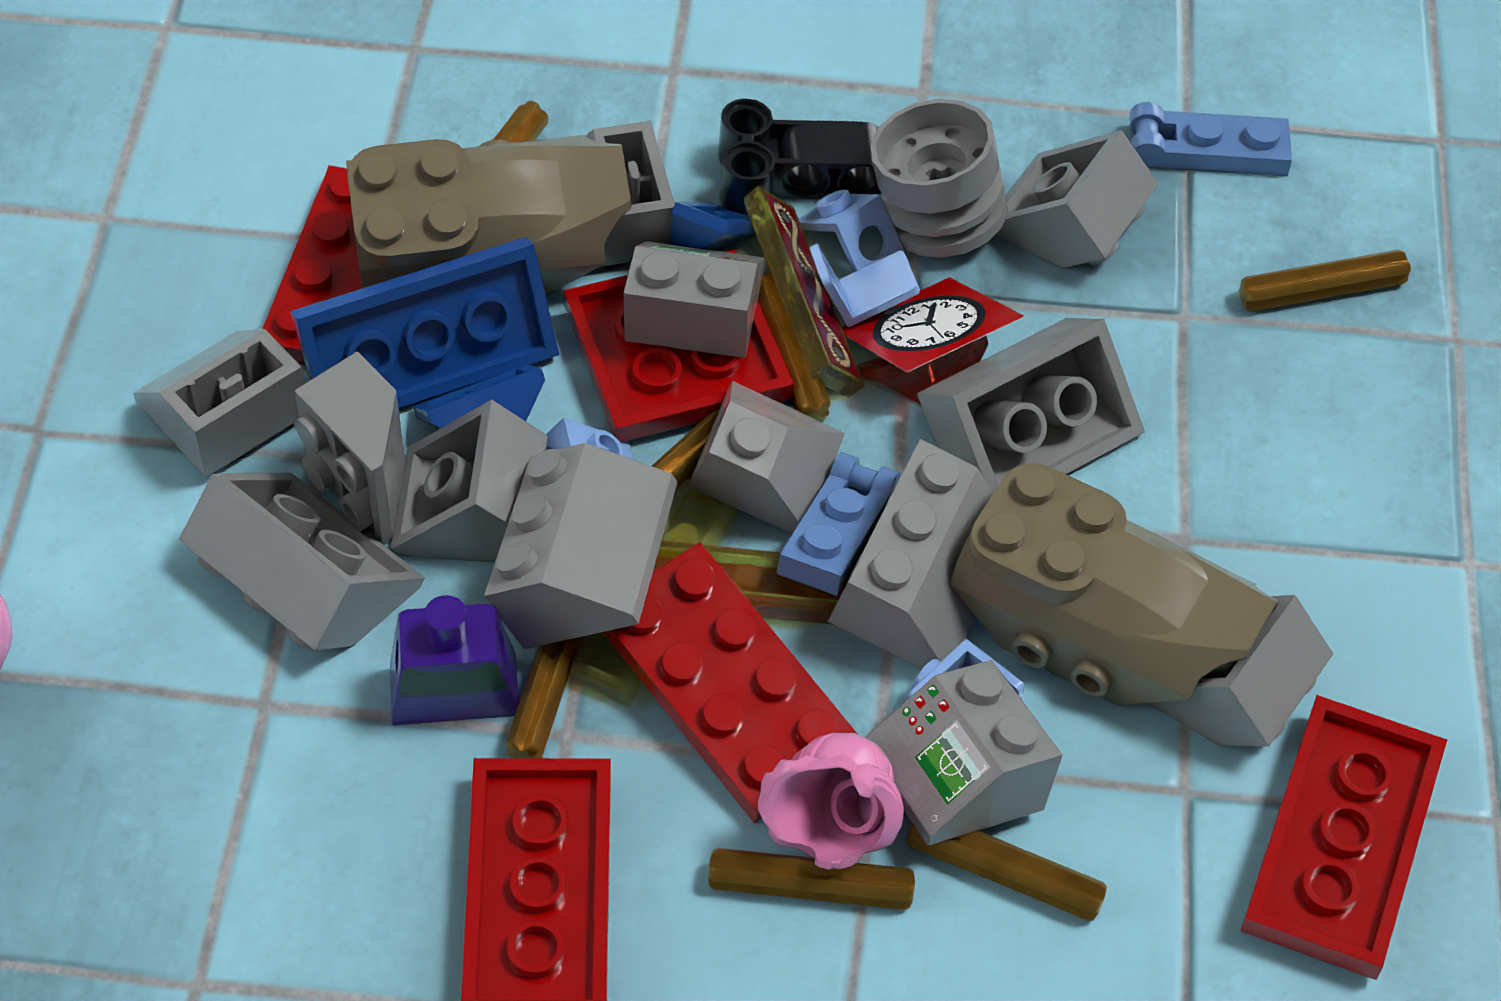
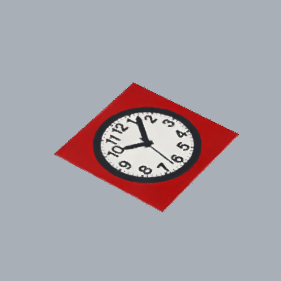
(931, 324)

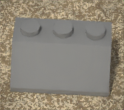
(1039, 402)
(579, 544)
(297, 558)
(903, 577)

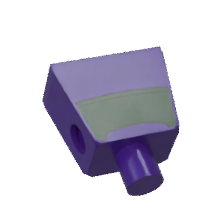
(452, 664)

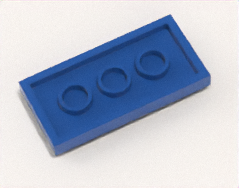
(437, 323)

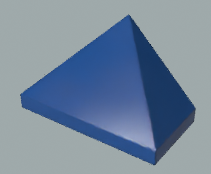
(708, 226)
(513, 390)

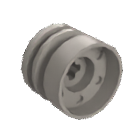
(940, 177)

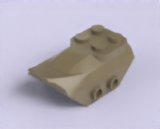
(445, 201)
(1098, 596)

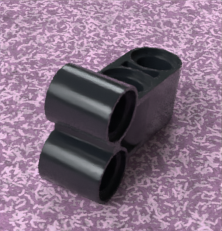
(791, 155)

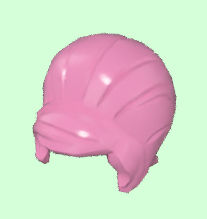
(833, 800)

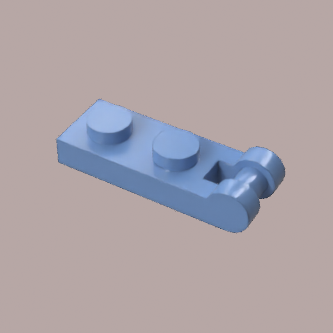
(1210, 141)
(837, 525)

